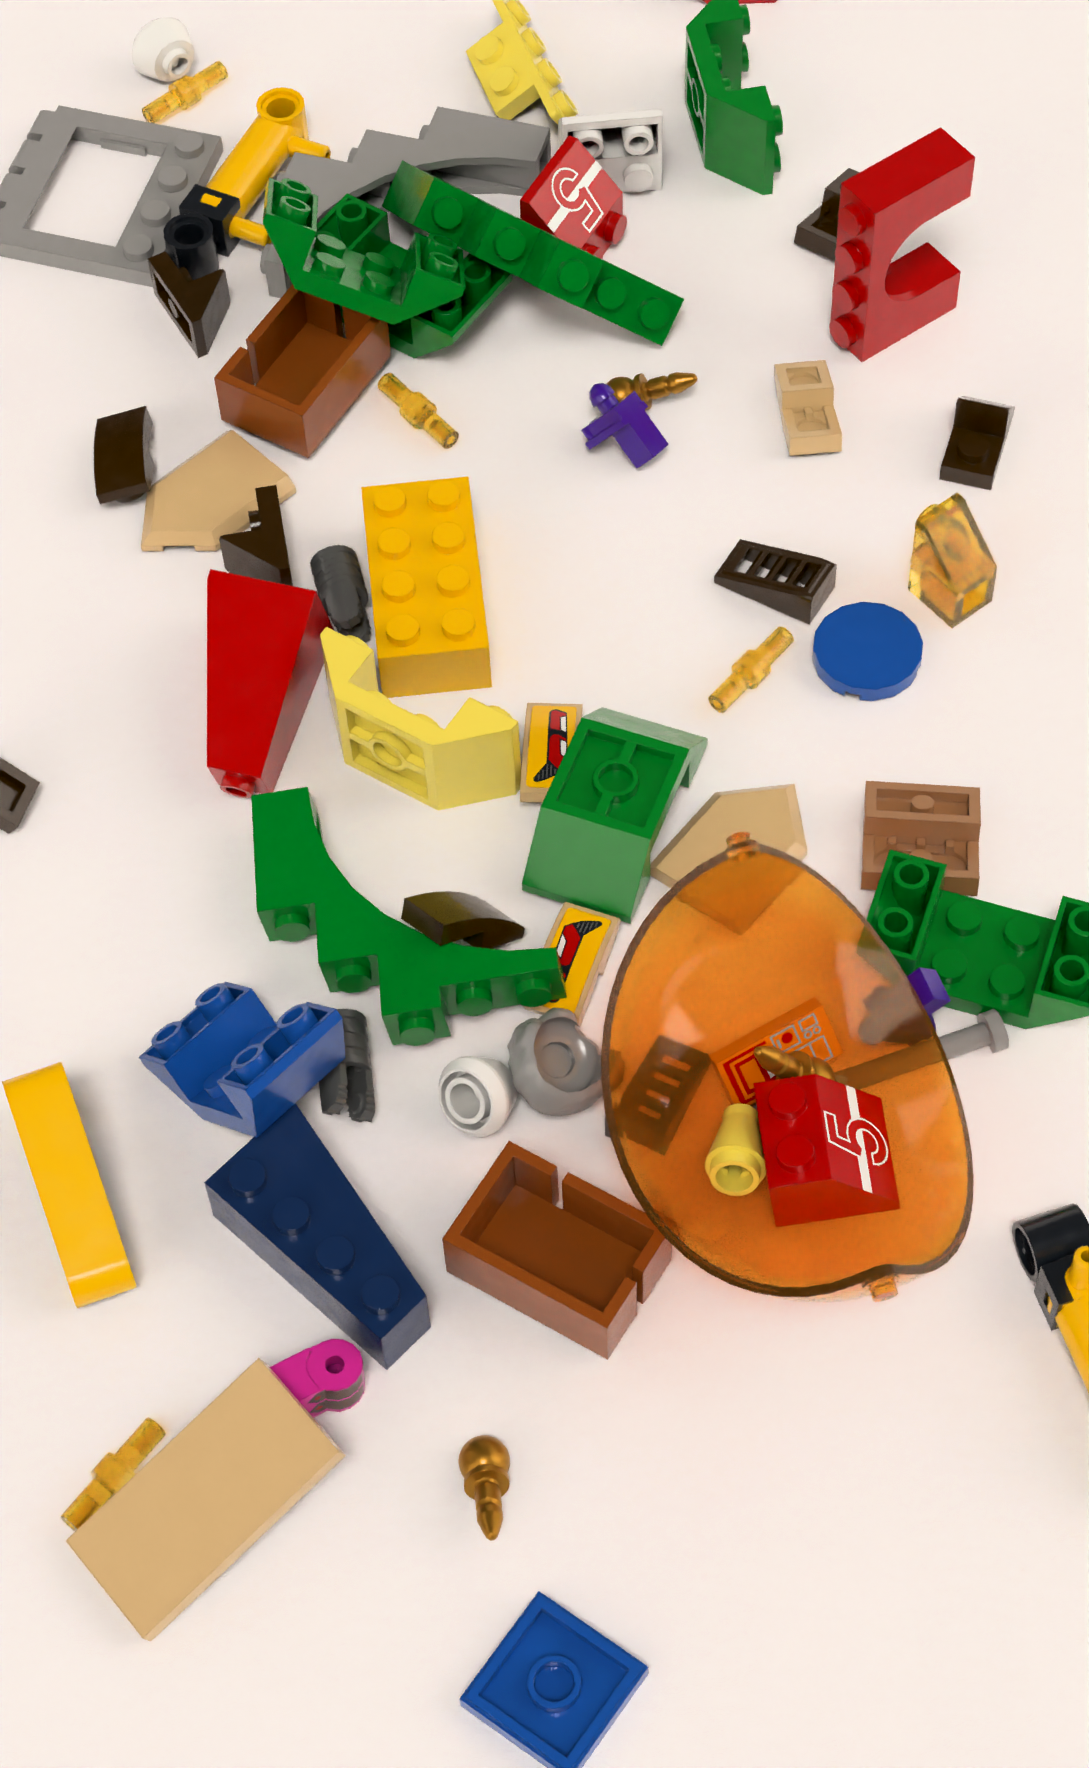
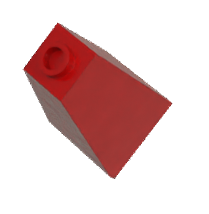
(259, 676)

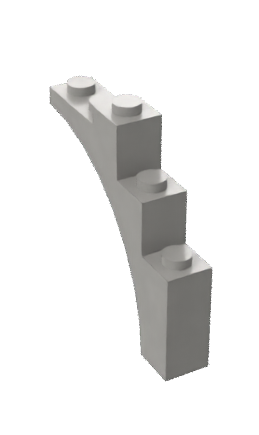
(457, 146)

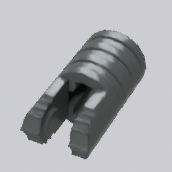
(342, 589)
(352, 1078)

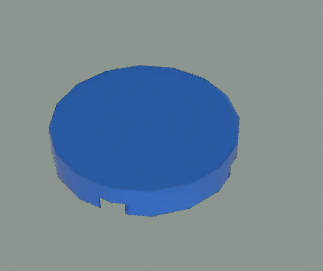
(867, 651)

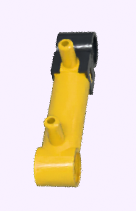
(214, 215)
(1056, 1257)

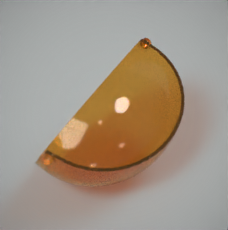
(715, 963)

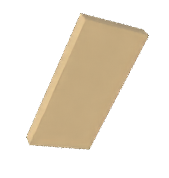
(204, 1499)

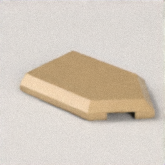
(210, 495)
(765, 812)

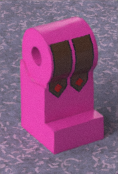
(324, 1376)

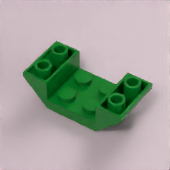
(730, 123)
(366, 230)
(364, 283)
(608, 811)
(983, 951)

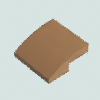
(923, 822)

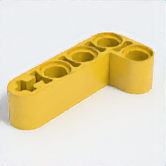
(69, 1185)

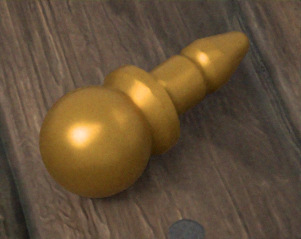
(653, 388)
(791, 1064)
(485, 1467)

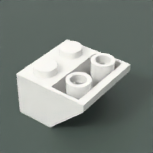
(623, 145)

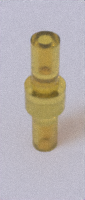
(185, 92)
(418, 410)
(751, 669)
(113, 1473)

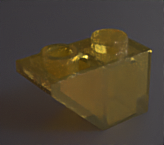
(951, 562)

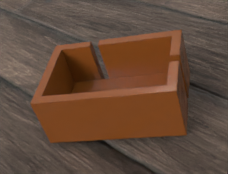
(301, 370)
(559, 1266)

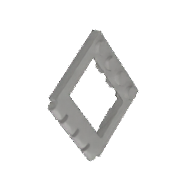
(185, 161)

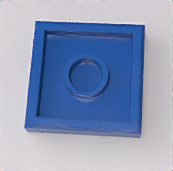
(554, 1685)

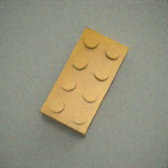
(426, 587)

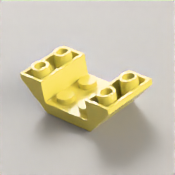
(440, 767)

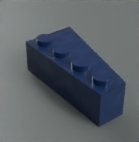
(315, 1231)

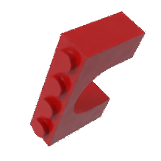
(878, 210)

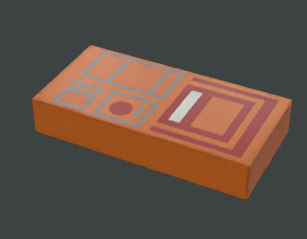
(800, 1029)

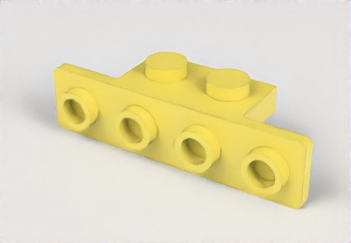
(513, 67)

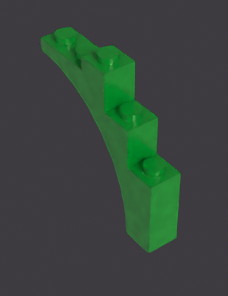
(532, 254)
(362, 947)

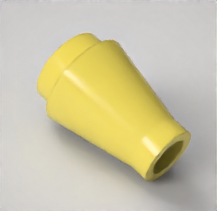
(737, 1155)

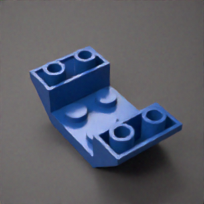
(241, 1065)

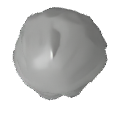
(555, 1064)

